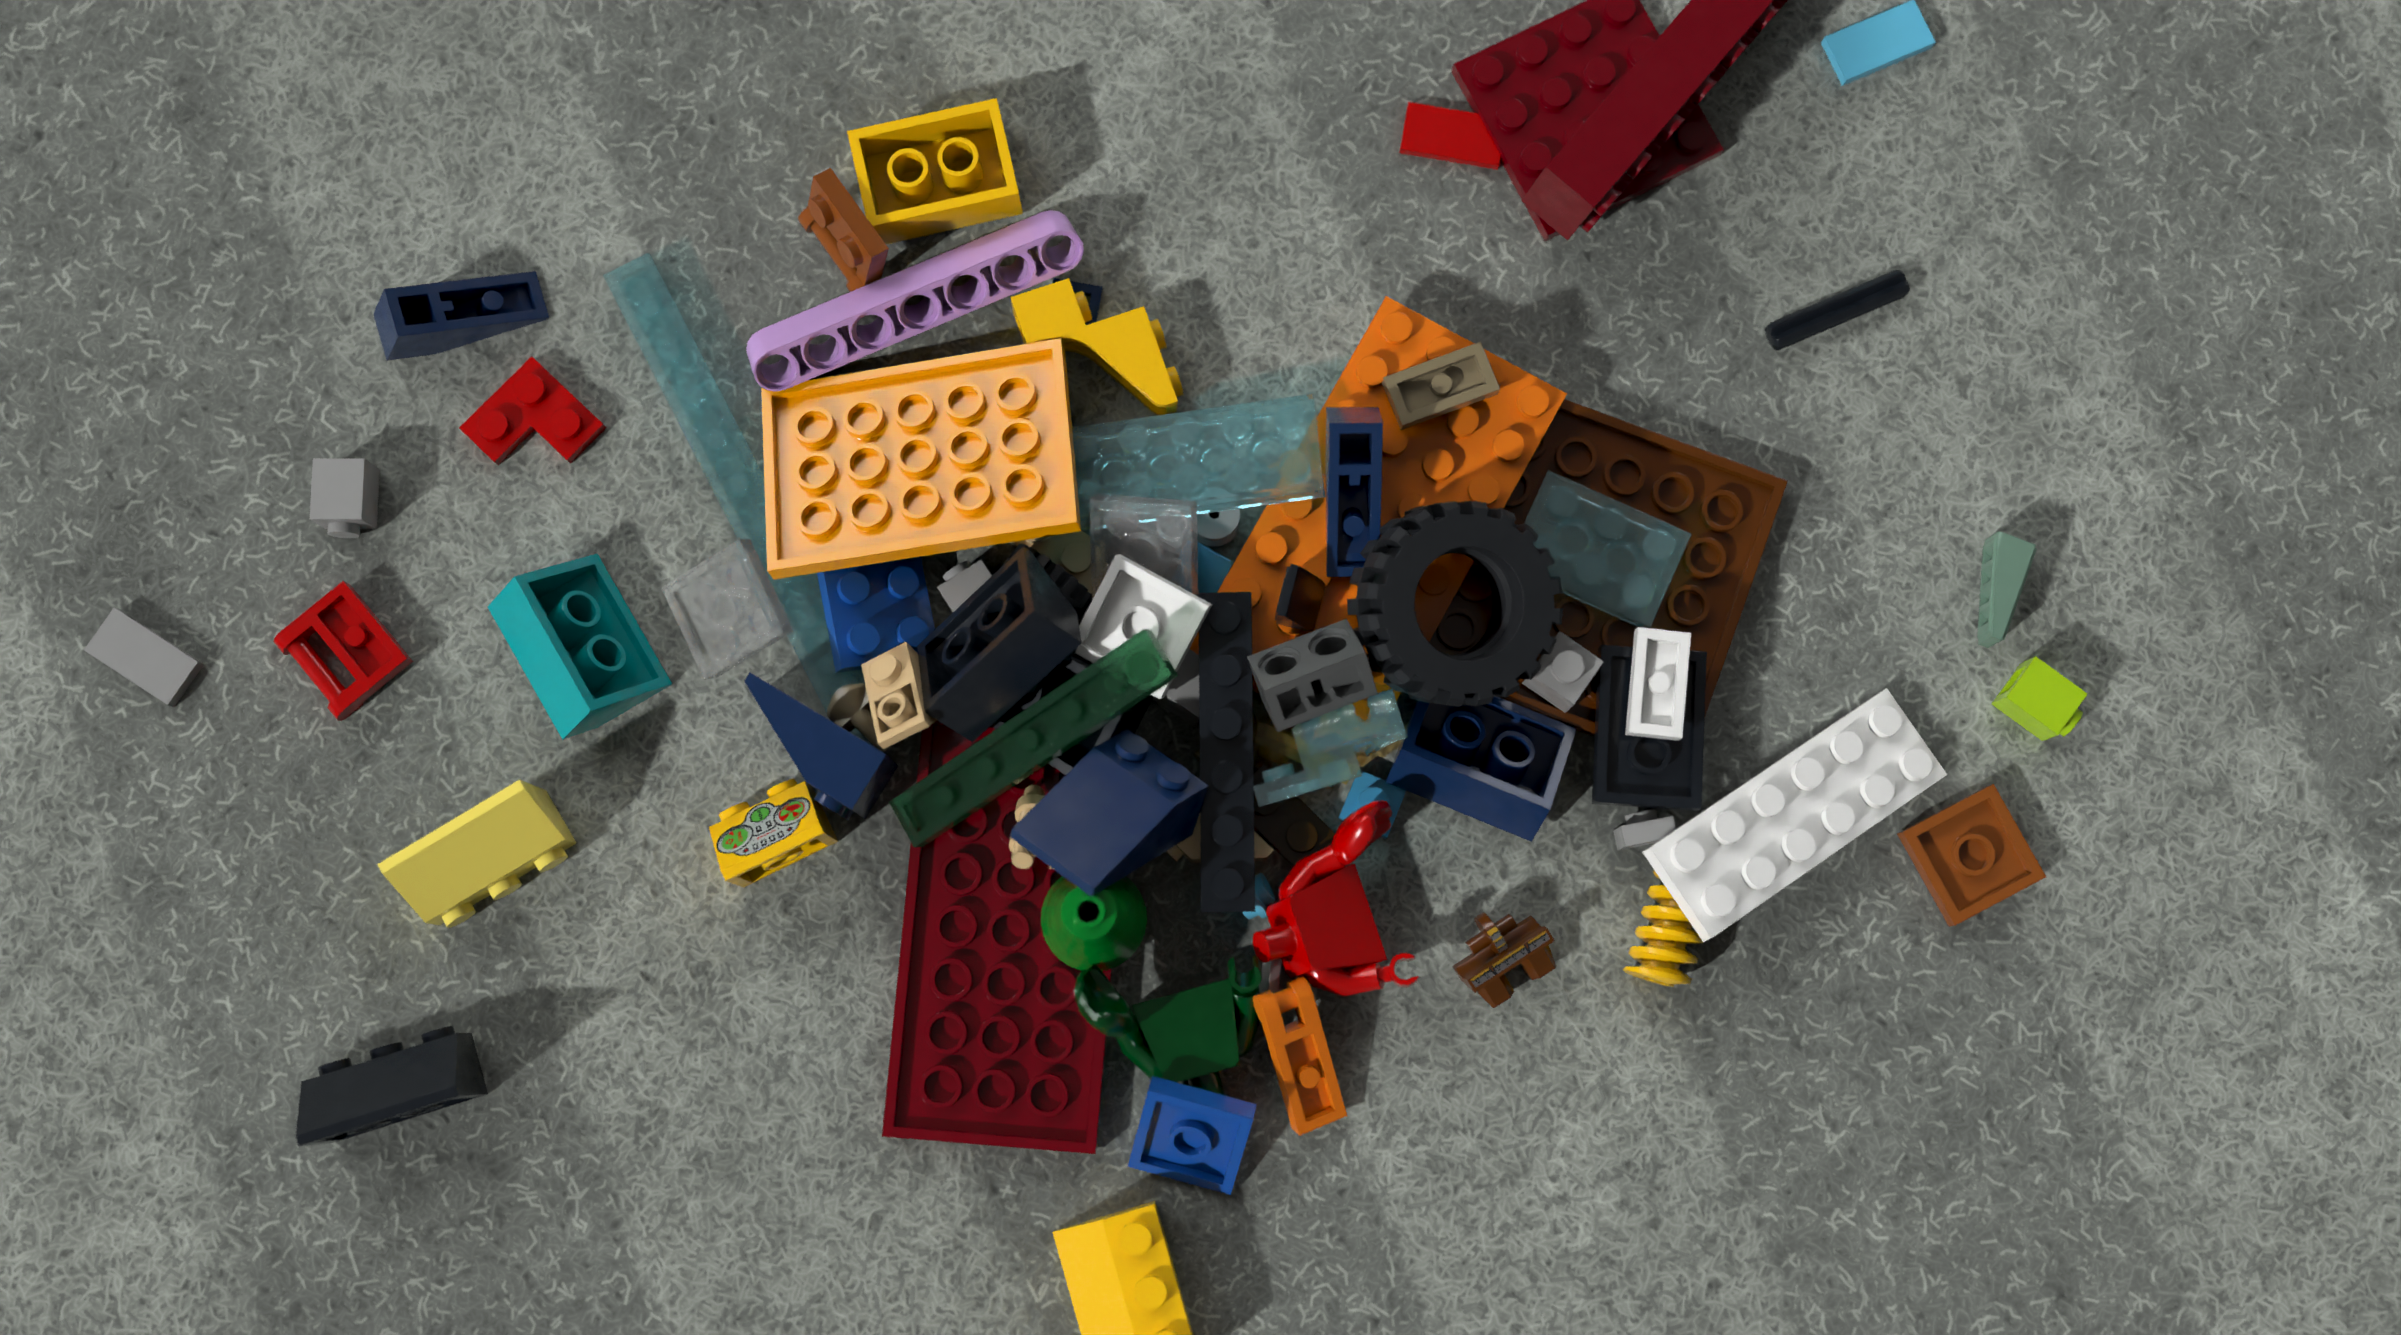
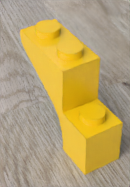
(1121, 345)

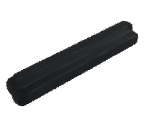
(1837, 309)

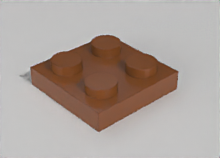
(1971, 855)

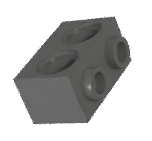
(1312, 675)

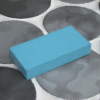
(1878, 42)

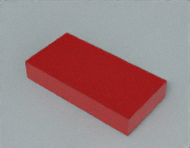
(1448, 136)

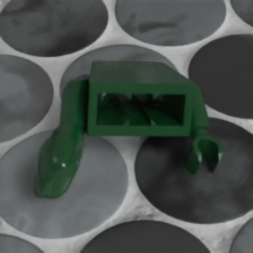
(1178, 1034)

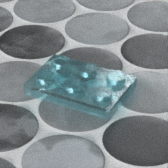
(1605, 549)

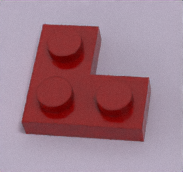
(530, 403)

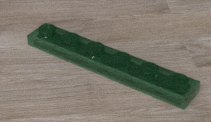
(1033, 738)

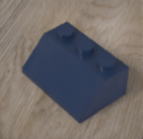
(1485, 761)

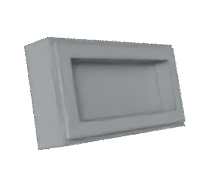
(143, 657)

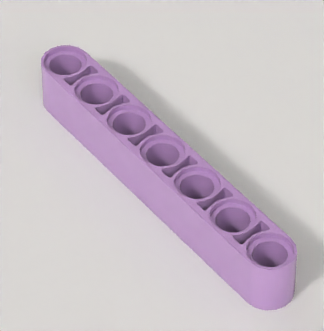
(900, 321)

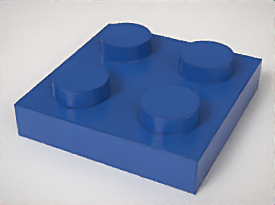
(874, 610)
(1192, 1135)

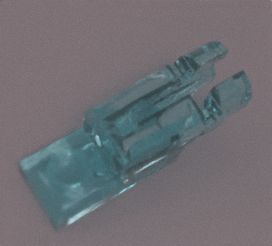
(1331, 746)

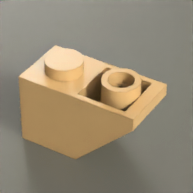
(895, 695)

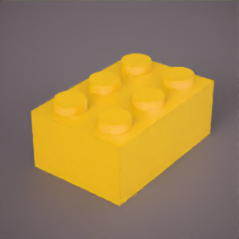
(935, 171)

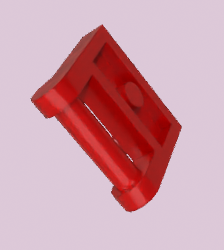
(355, 639)

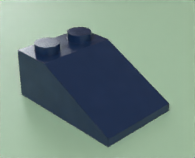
(828, 756)
(1112, 813)

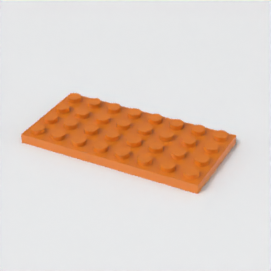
(1450, 458)

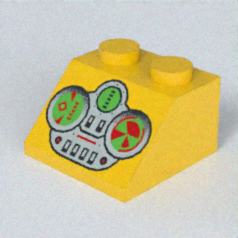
(770, 834)

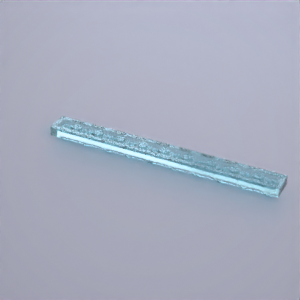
(721, 453)

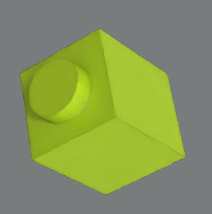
(2041, 700)

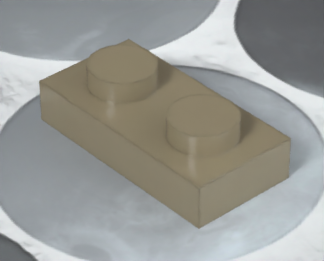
(1440, 385)

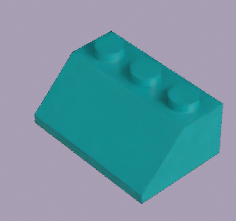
(578, 644)

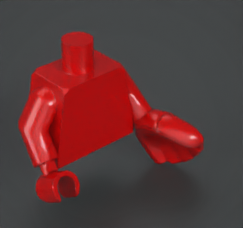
(1324, 919)

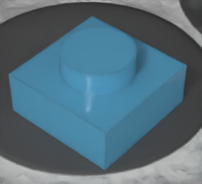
(1370, 789)

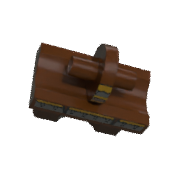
(1501, 948)

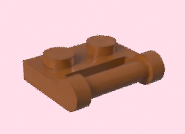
(844, 231)

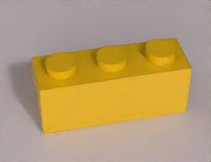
(1123, 1275)

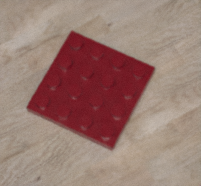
(1554, 76)

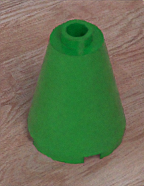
(1099, 943)

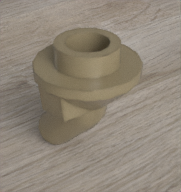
(851, 709)

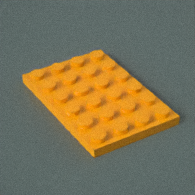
(919, 460)

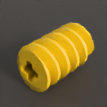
(1664, 941)

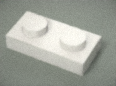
(1658, 683)

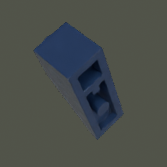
(456, 313)
(1352, 485)

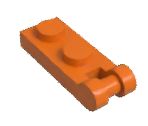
(1300, 1056)

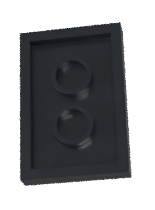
(1646, 769)

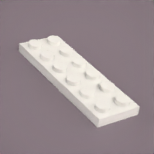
(1794, 815)

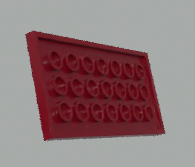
(982, 1005)

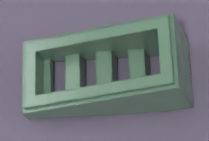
(2003, 575)

